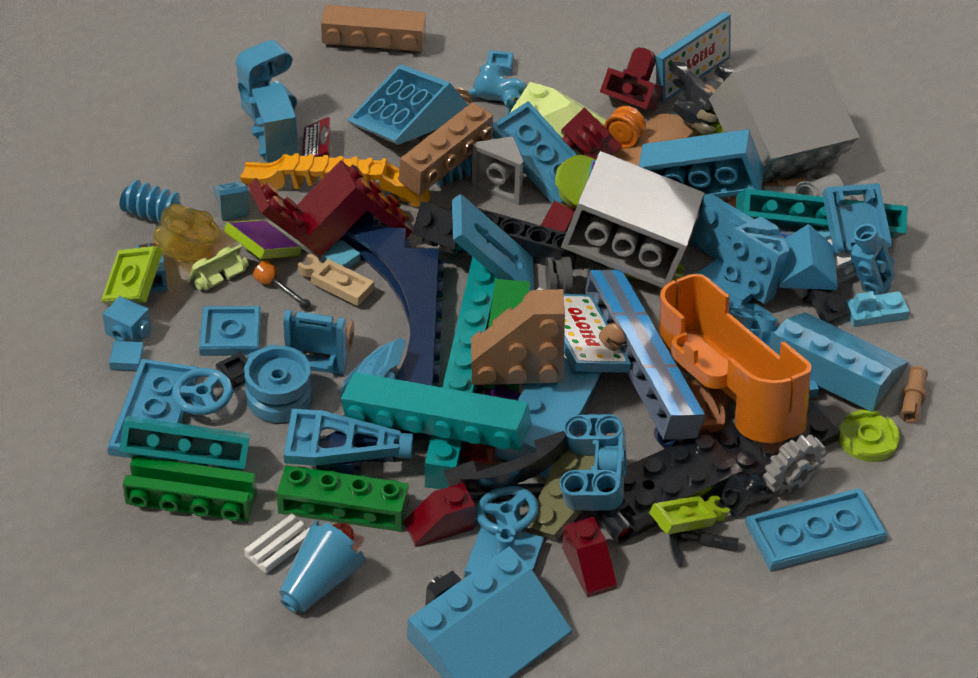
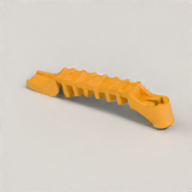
(312, 167)

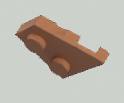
(713, 403)

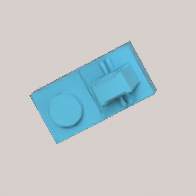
(876, 309)

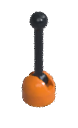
(267, 274)

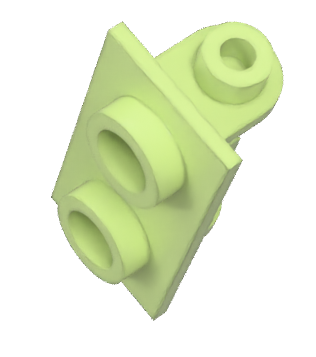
(226, 260)

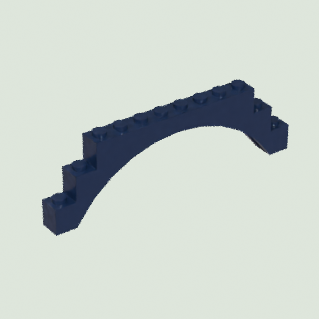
(415, 281)

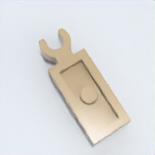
(337, 279)

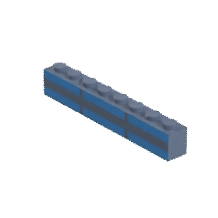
(652, 365)

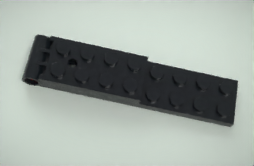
(696, 469)

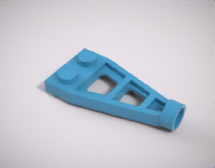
(305, 431)

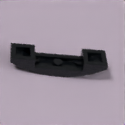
(548, 450)

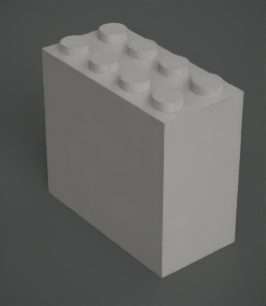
(790, 114)
(633, 220)

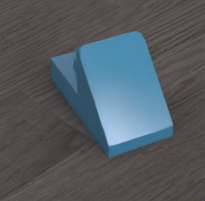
(232, 200)

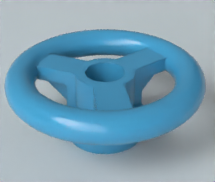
(202, 394)
(507, 512)

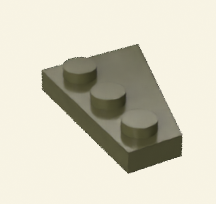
(552, 510)

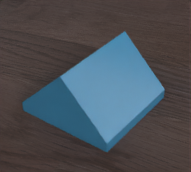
(809, 262)

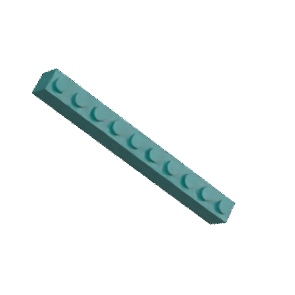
(473, 317)

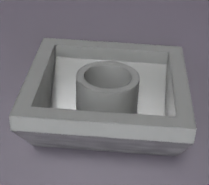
(498, 168)

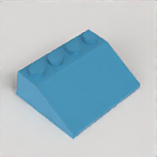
(408, 106)
(841, 360)
(489, 622)

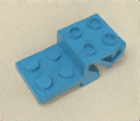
(746, 245)

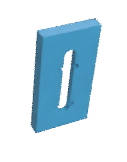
(469, 220)

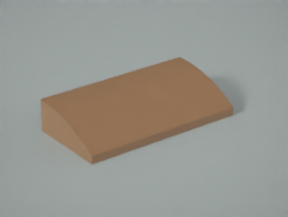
(659, 128)

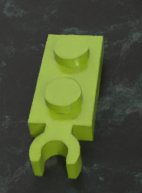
(688, 514)

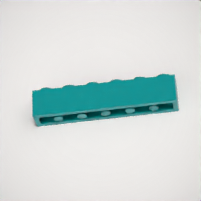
(799, 210)
(437, 411)

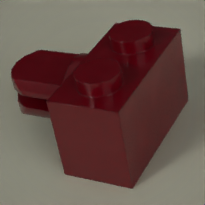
(634, 83)
(589, 136)

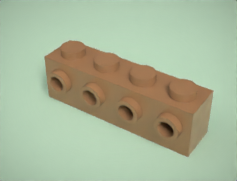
(373, 27)
(445, 148)

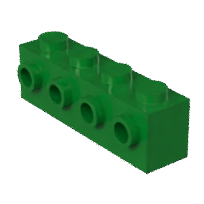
(343, 498)

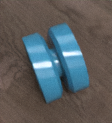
(277, 383)

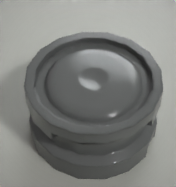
(559, 274)

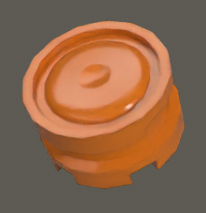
(626, 125)

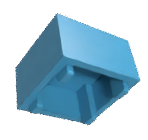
(274, 122)

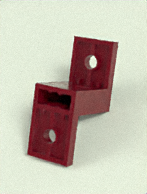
(329, 207)

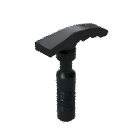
(703, 538)

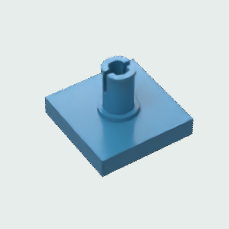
(490, 544)

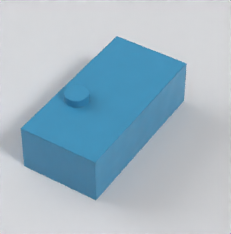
(710, 163)
(551, 407)

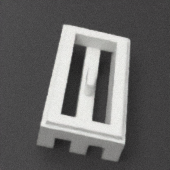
(274, 541)

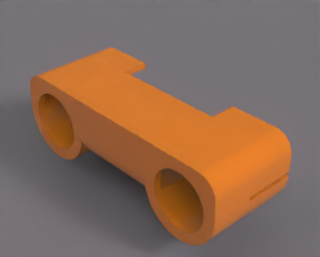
(724, 354)

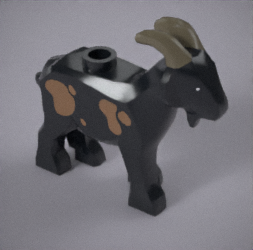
(697, 93)

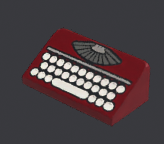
(317, 138)

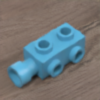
(872, 260)

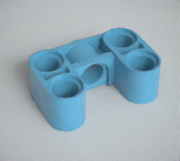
(257, 67)
(608, 466)

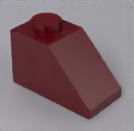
(442, 515)
(589, 556)

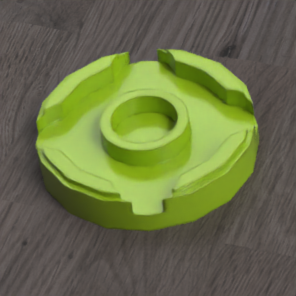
(572, 178)
(866, 443)

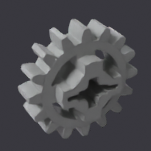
(795, 464)

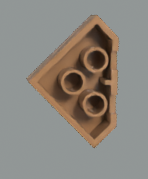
(523, 343)

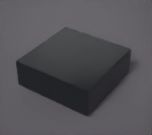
(233, 368)

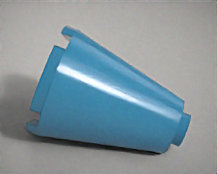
(319, 567)

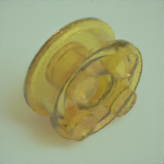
(186, 234)

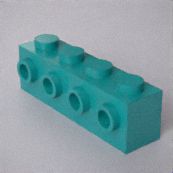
(184, 442)

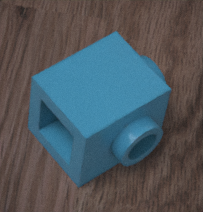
(126, 321)

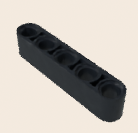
(535, 239)

